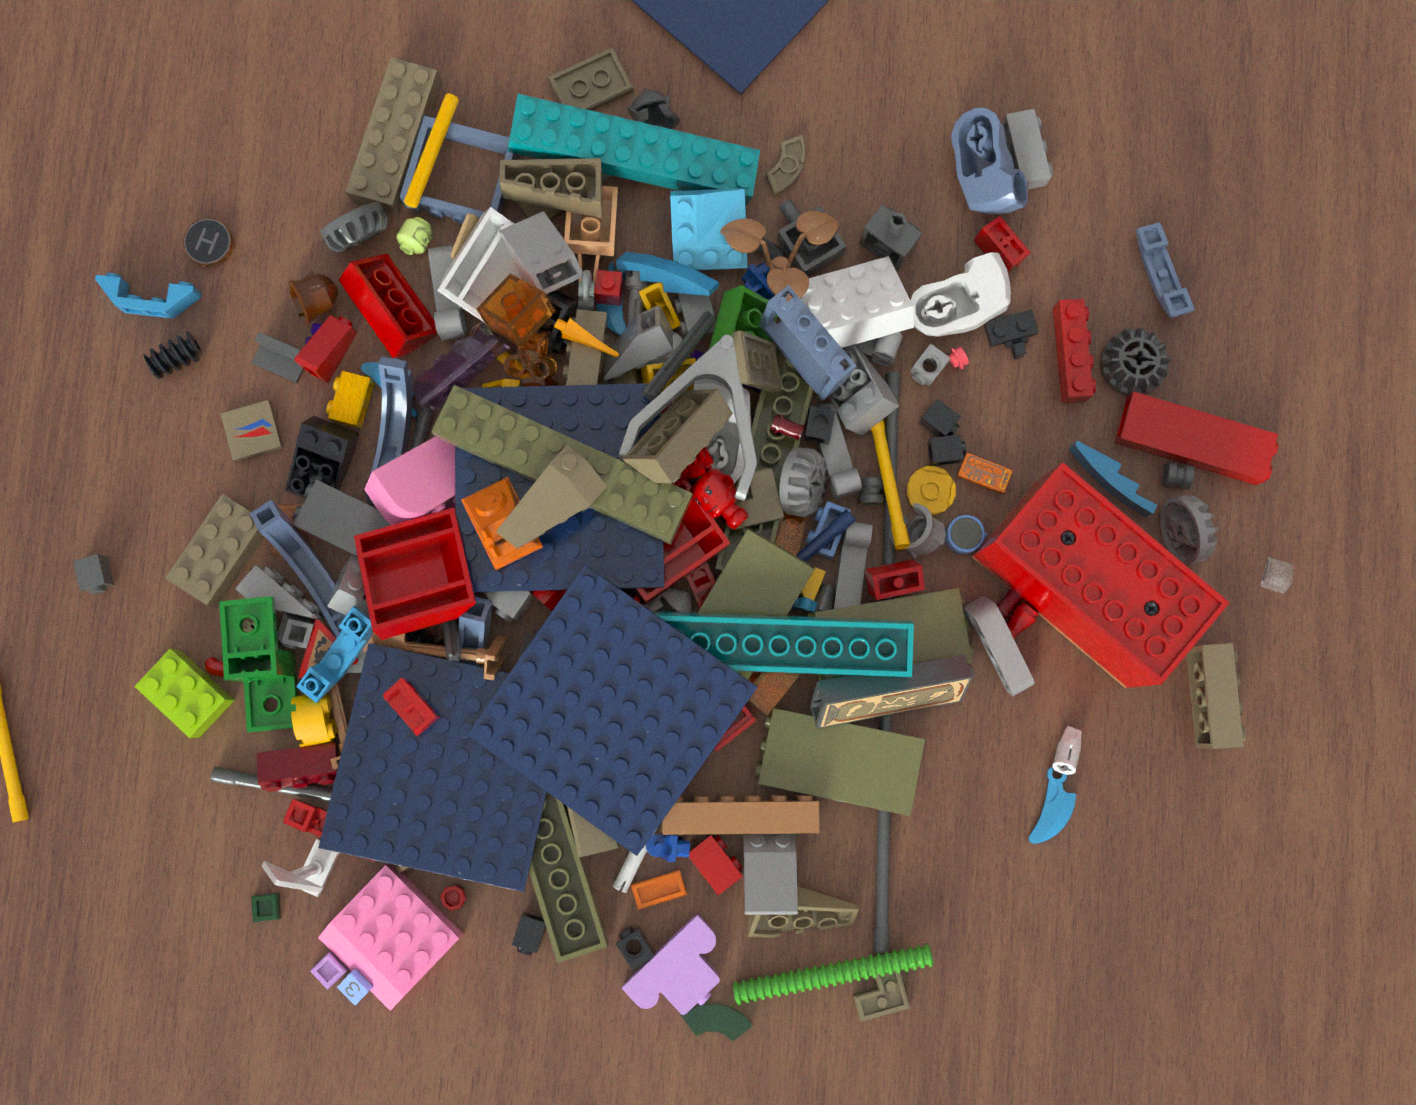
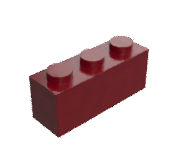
(296, 767)

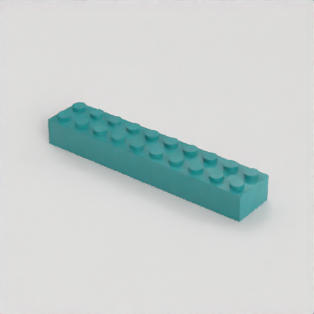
(631, 147)
(802, 643)

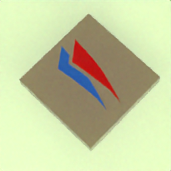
(251, 430)

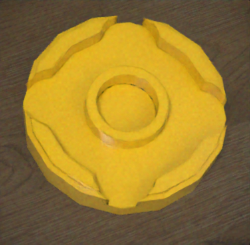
(931, 488)

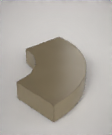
(789, 166)

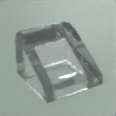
(1277, 575)

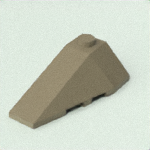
(559, 492)
(813, 911)

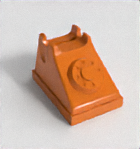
(487, 512)

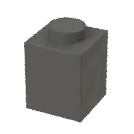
(93, 574)

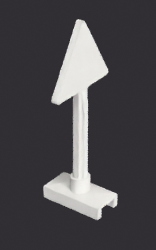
(308, 878)

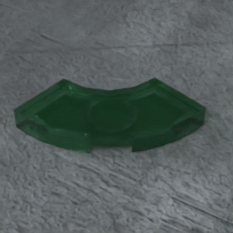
(717, 1018)

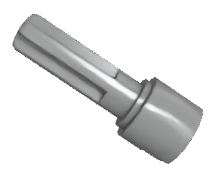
(633, 285)

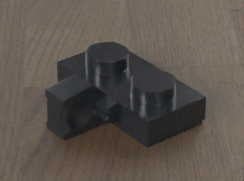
(1012, 331)

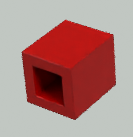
(608, 287)

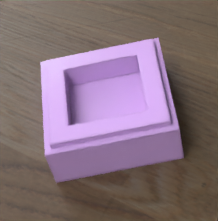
(329, 970)

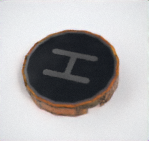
(208, 242)

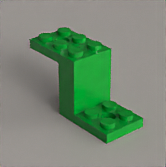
(258, 662)

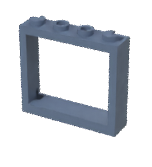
(463, 135)
(806, 343)

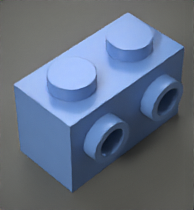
(824, 518)

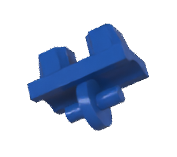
(756, 280)
(667, 847)

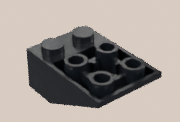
(321, 455)

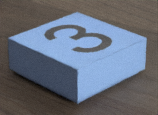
(355, 987)

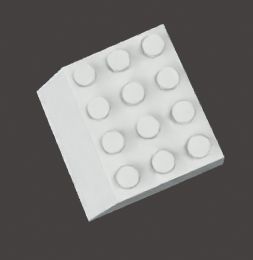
(479, 264)
(860, 302)

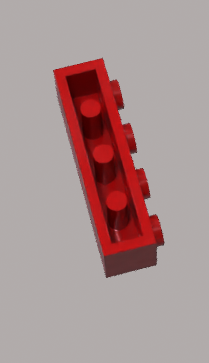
(1073, 351)

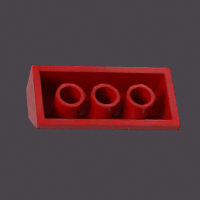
(388, 304)

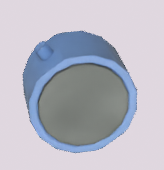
(964, 534)

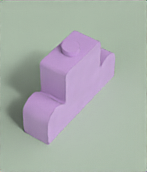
(677, 970)

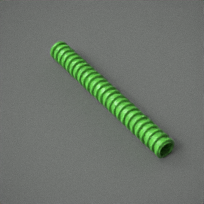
(832, 974)

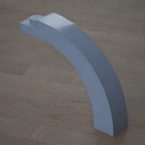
(395, 414)
(300, 556)
(475, 627)

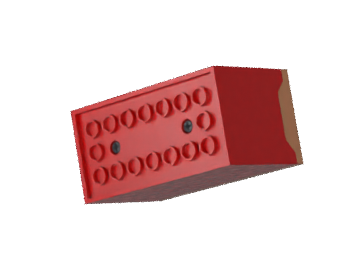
(1100, 579)

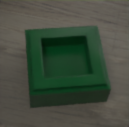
(266, 907)

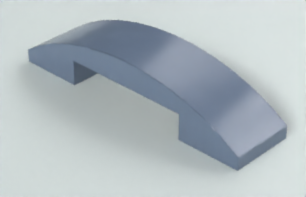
(1161, 272)

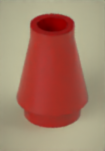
(1021, 618)

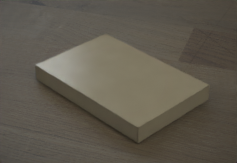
(592, 82)
(757, 362)

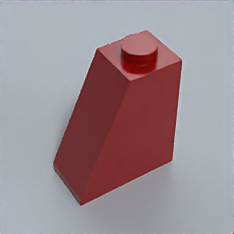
(326, 348)

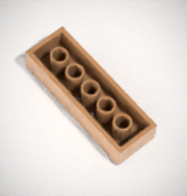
(745, 816)

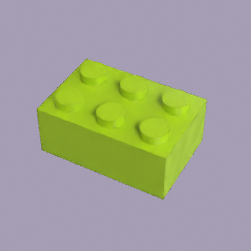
(184, 693)

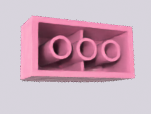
(415, 482)

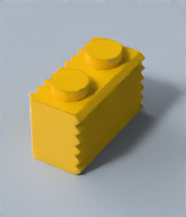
(350, 399)

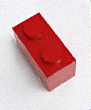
(894, 579)
(715, 863)

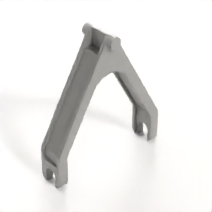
(716, 364)

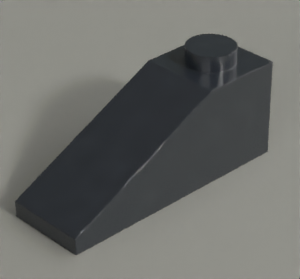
(564, 309)

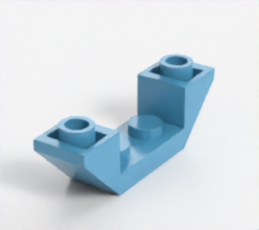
(179, 297)
(325, 675)

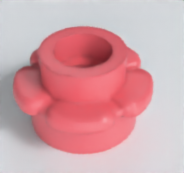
(958, 358)

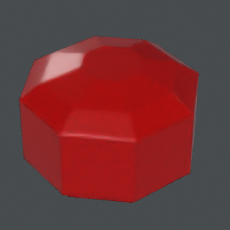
(453, 897)

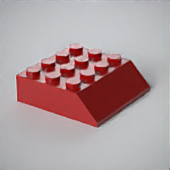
(692, 547)
(414, 574)

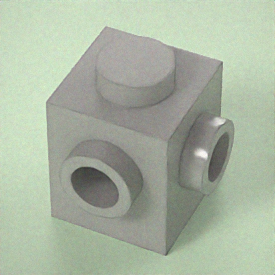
(294, 631)

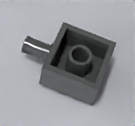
(890, 236)
(808, 257)

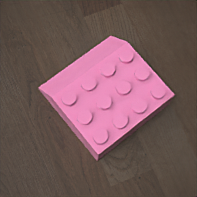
(390, 935)

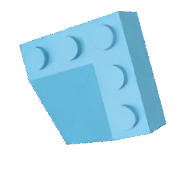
(697, 226)

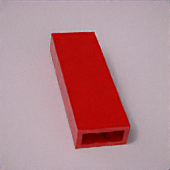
(1197, 438)

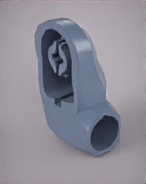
(986, 165)

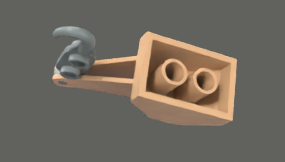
(593, 237)

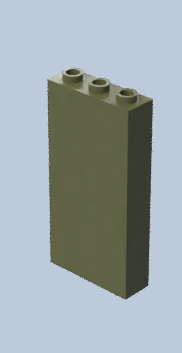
(758, 581)
(937, 621)
(840, 762)

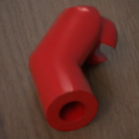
(214, 667)

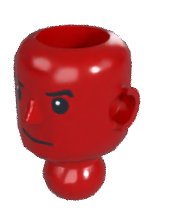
(716, 496)

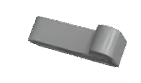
(450, 317)
(881, 349)
(840, 473)
(852, 564)
(999, 643)

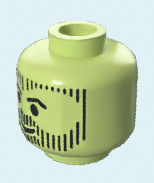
(414, 236)

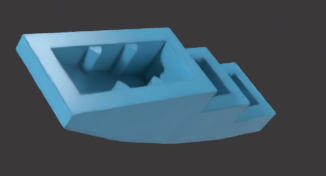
(674, 276)
(1105, 471)

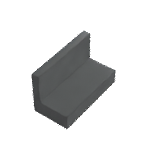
(277, 358)

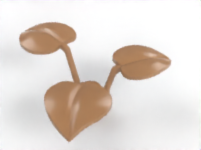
(747, 234)

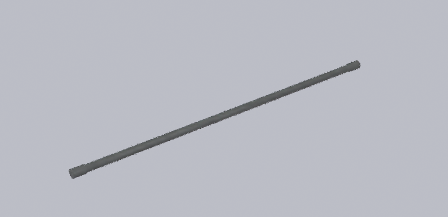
(881, 928)

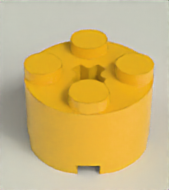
(313, 720)

